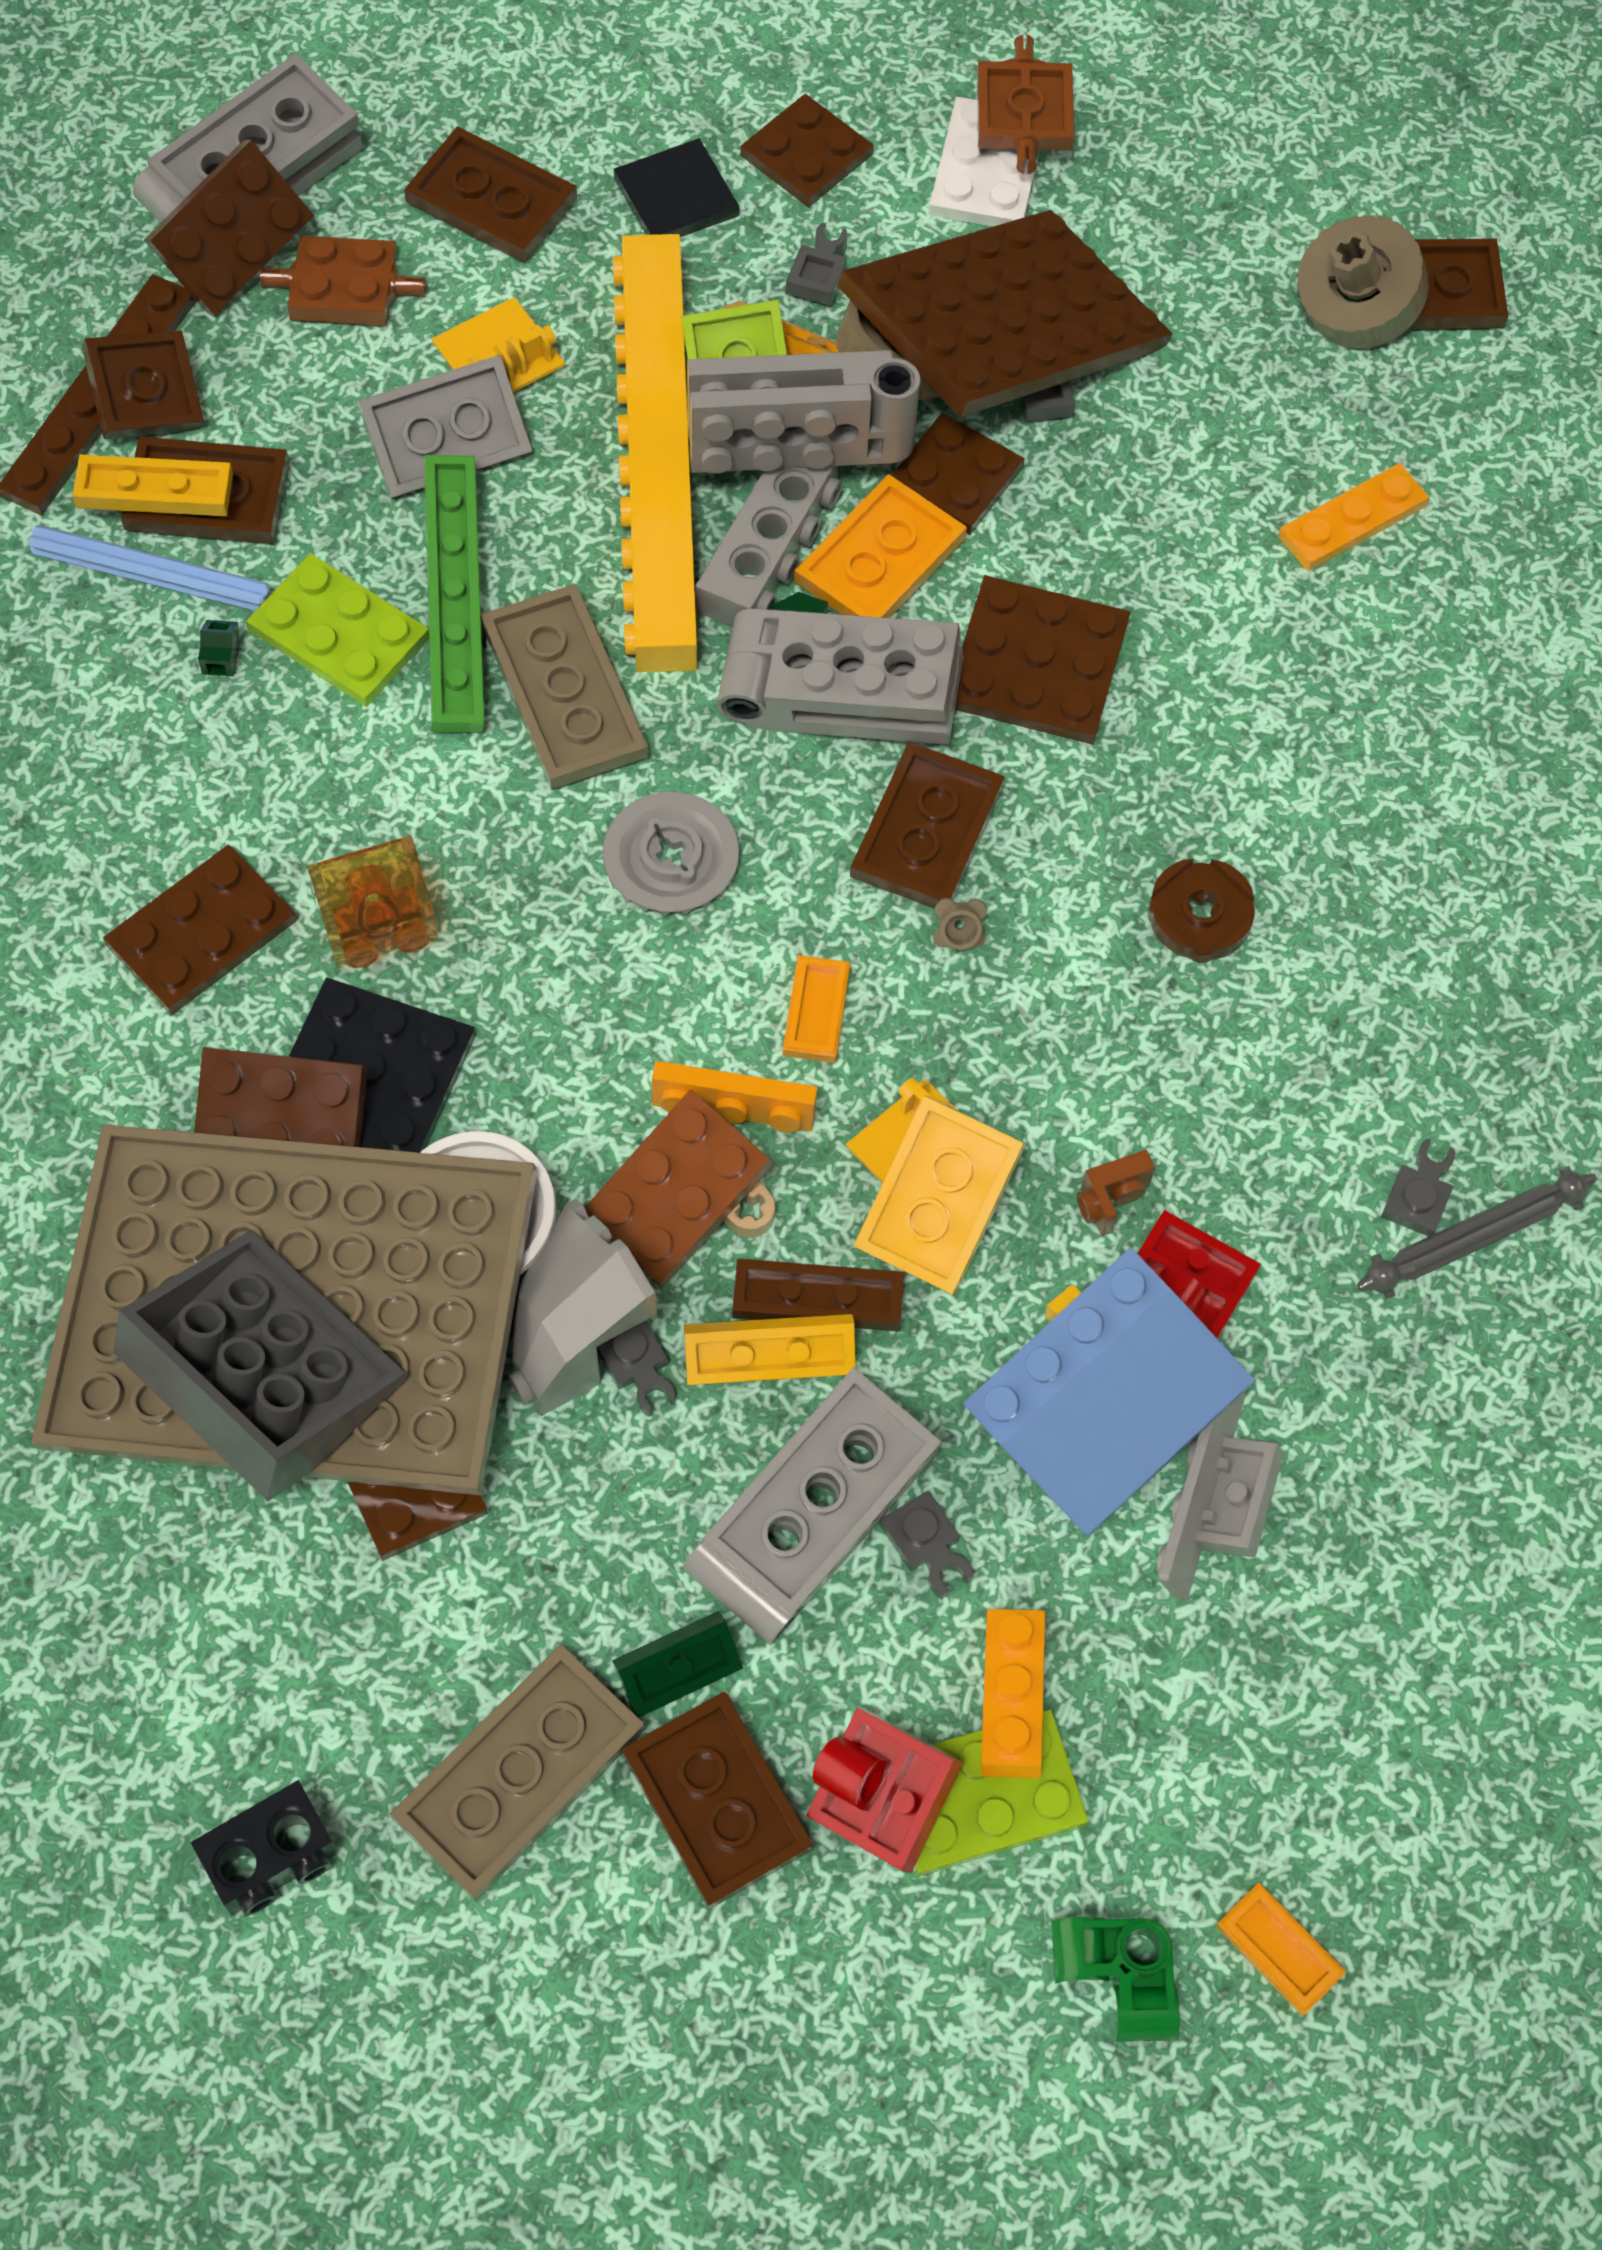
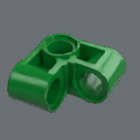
(1144, 1994)

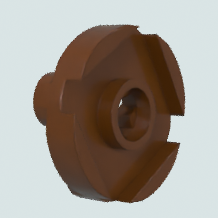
(1196, 936)

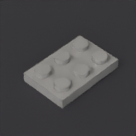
(446, 414)

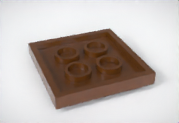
(1039, 659)

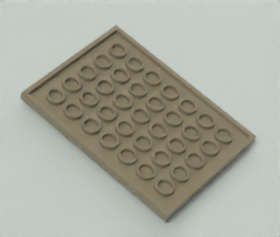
(395, 1240)

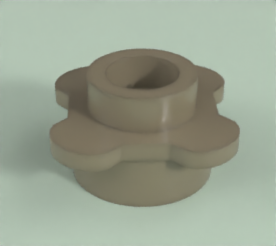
(959, 938)

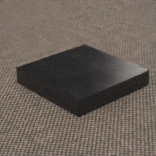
(676, 191)

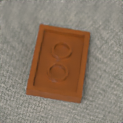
(678, 1187)

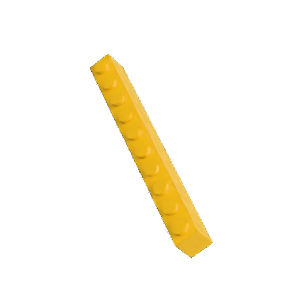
(658, 455)

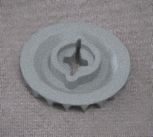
(682, 822)

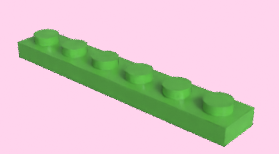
(453, 594)

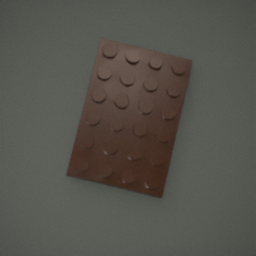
(1004, 311)

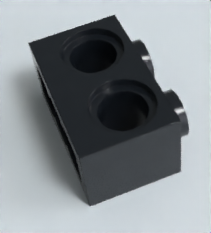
(258, 1835)

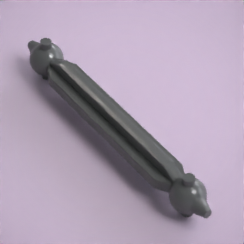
(1476, 1232)

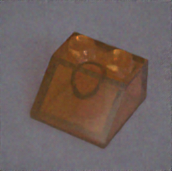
(373, 902)

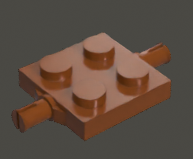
(1025, 105)
(343, 280)

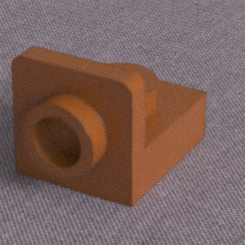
(1117, 1180)

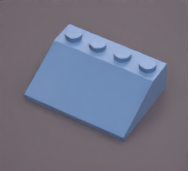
(1109, 1392)

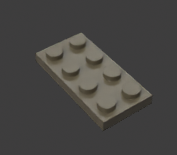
(564, 686)
(517, 1772)

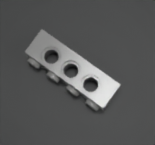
(746, 550)

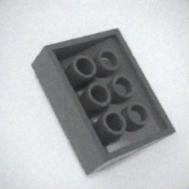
(255, 1362)

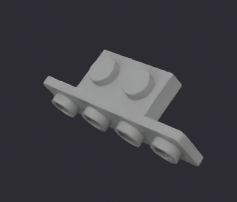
(1221, 1500)

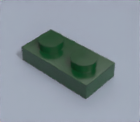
(677, 1664)

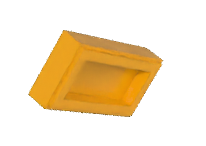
(816, 1009)
(1280, 1949)

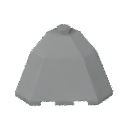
(569, 1305)

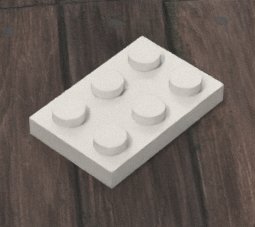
(976, 181)

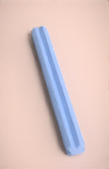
(148, 567)

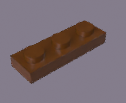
(811, 1290)

